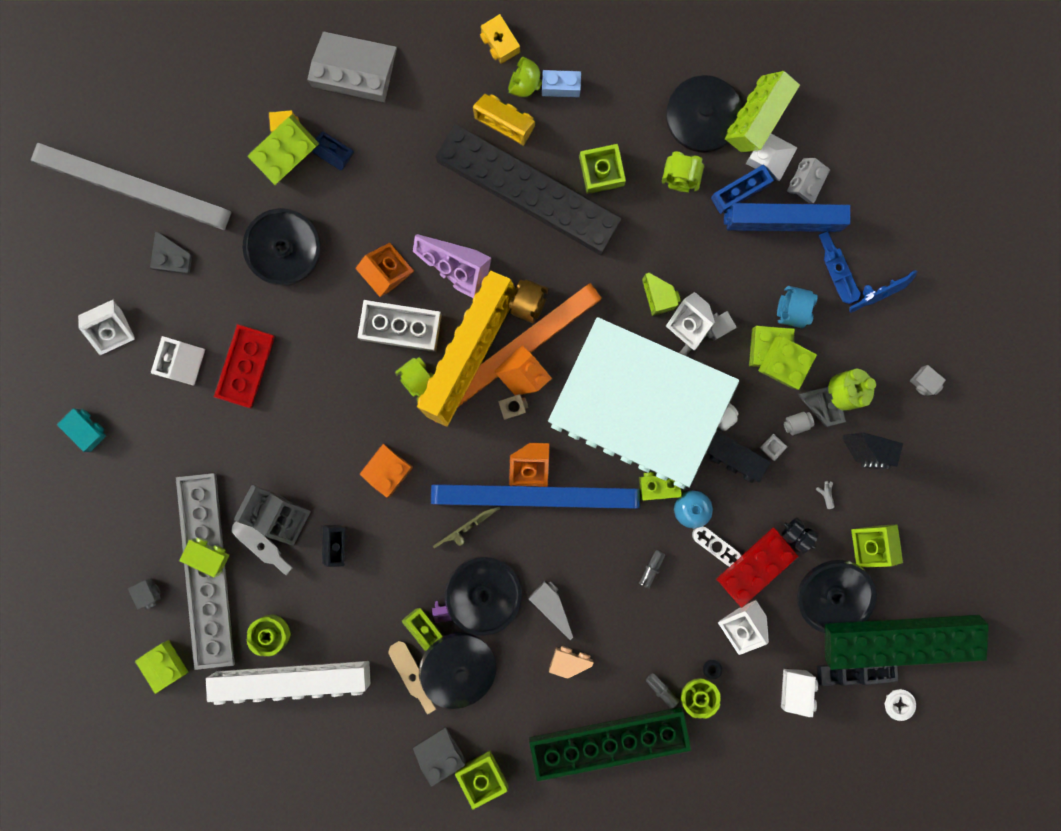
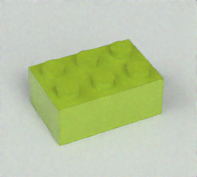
(283, 149)

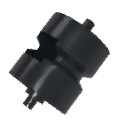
(803, 538)

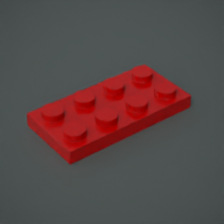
(244, 366)
(757, 567)

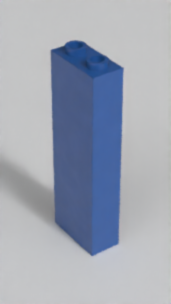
(787, 217)

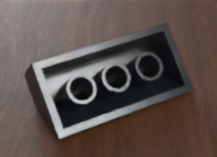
(873, 451)

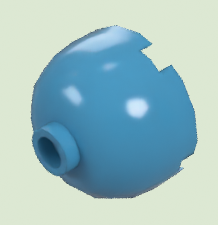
(693, 509)

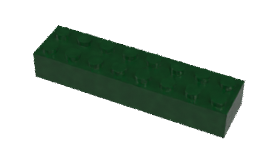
(906, 642)
(609, 744)

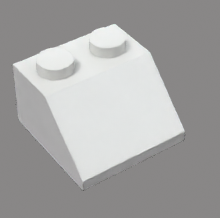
(105, 327)

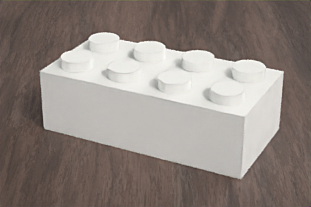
(399, 326)

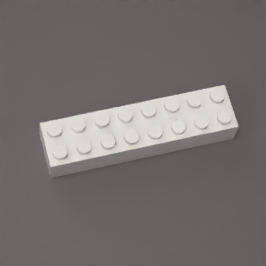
(287, 682)

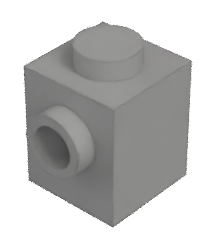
(722, 325)
(928, 381)

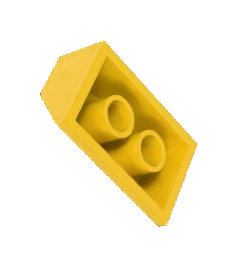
(504, 118)

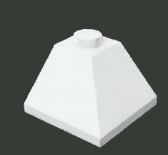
(774, 155)
(692, 320)
(746, 627)

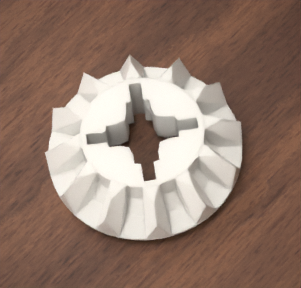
(905, 711)

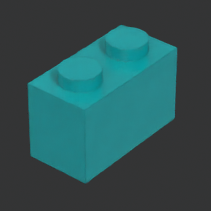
(82, 429)

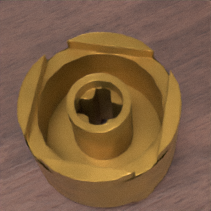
(528, 300)

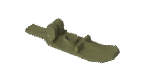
(457, 537)

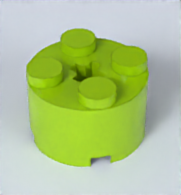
(683, 172)
(414, 376)
(851, 389)
(257, 634)

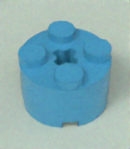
(796, 307)

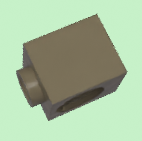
(504, 406)

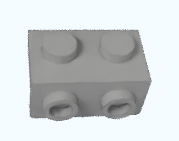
(808, 179)

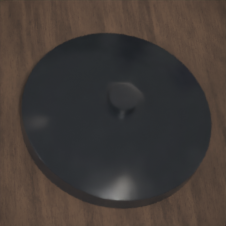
(702, 113)
(281, 246)
(836, 594)
(483, 596)
(457, 670)

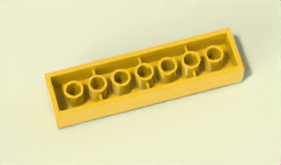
(467, 349)

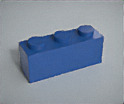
(742, 188)

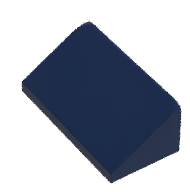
(332, 151)

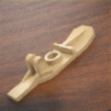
(406, 666)

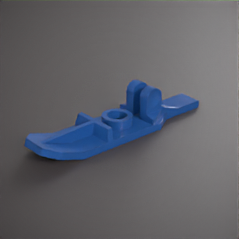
(842, 279)
(872, 296)

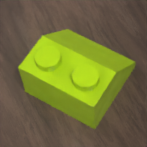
(660, 295)
(877, 546)
(161, 666)

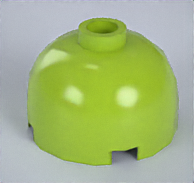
(525, 79)
(700, 698)

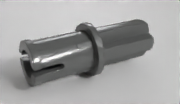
(652, 569)
(662, 691)

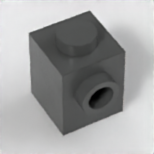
(145, 594)

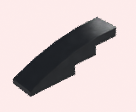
(854, 676)

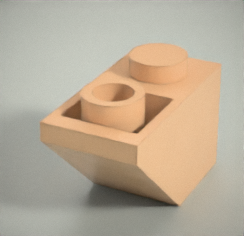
(569, 664)

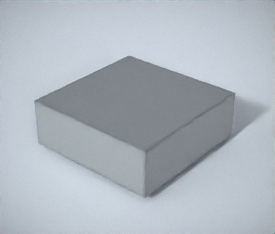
(773, 447)

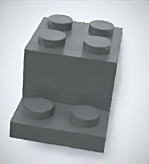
(272, 515)

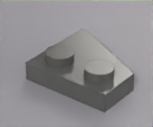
(169, 256)
(821, 405)

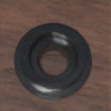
(712, 675)

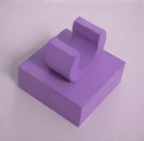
(440, 613)

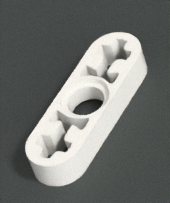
(702, 542)

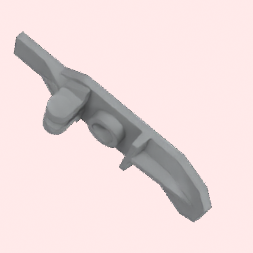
(252, 539)

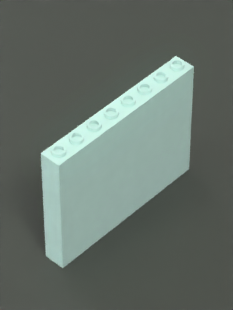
(643, 403)

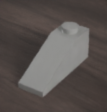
(549, 603)

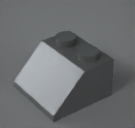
(439, 756)

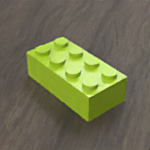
(762, 111)

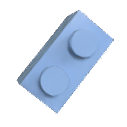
(561, 83)

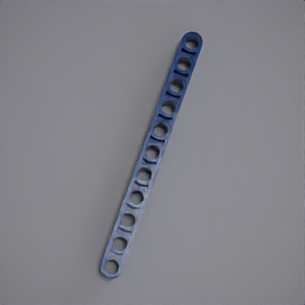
(535, 496)

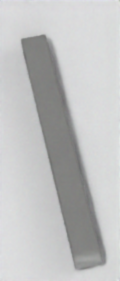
(131, 186)

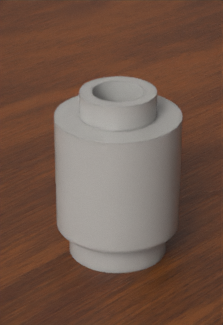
(799, 423)

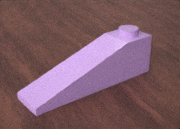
(458, 263)

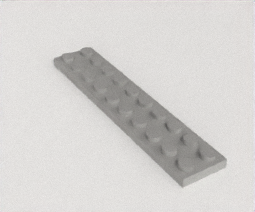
(206, 595)

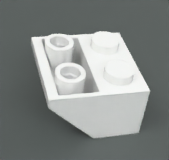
(178, 361)
(799, 692)

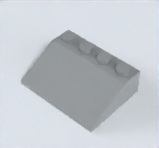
(352, 66)

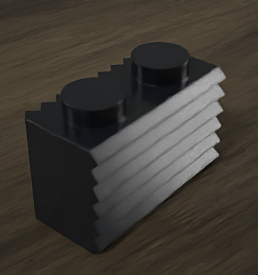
(333, 546)

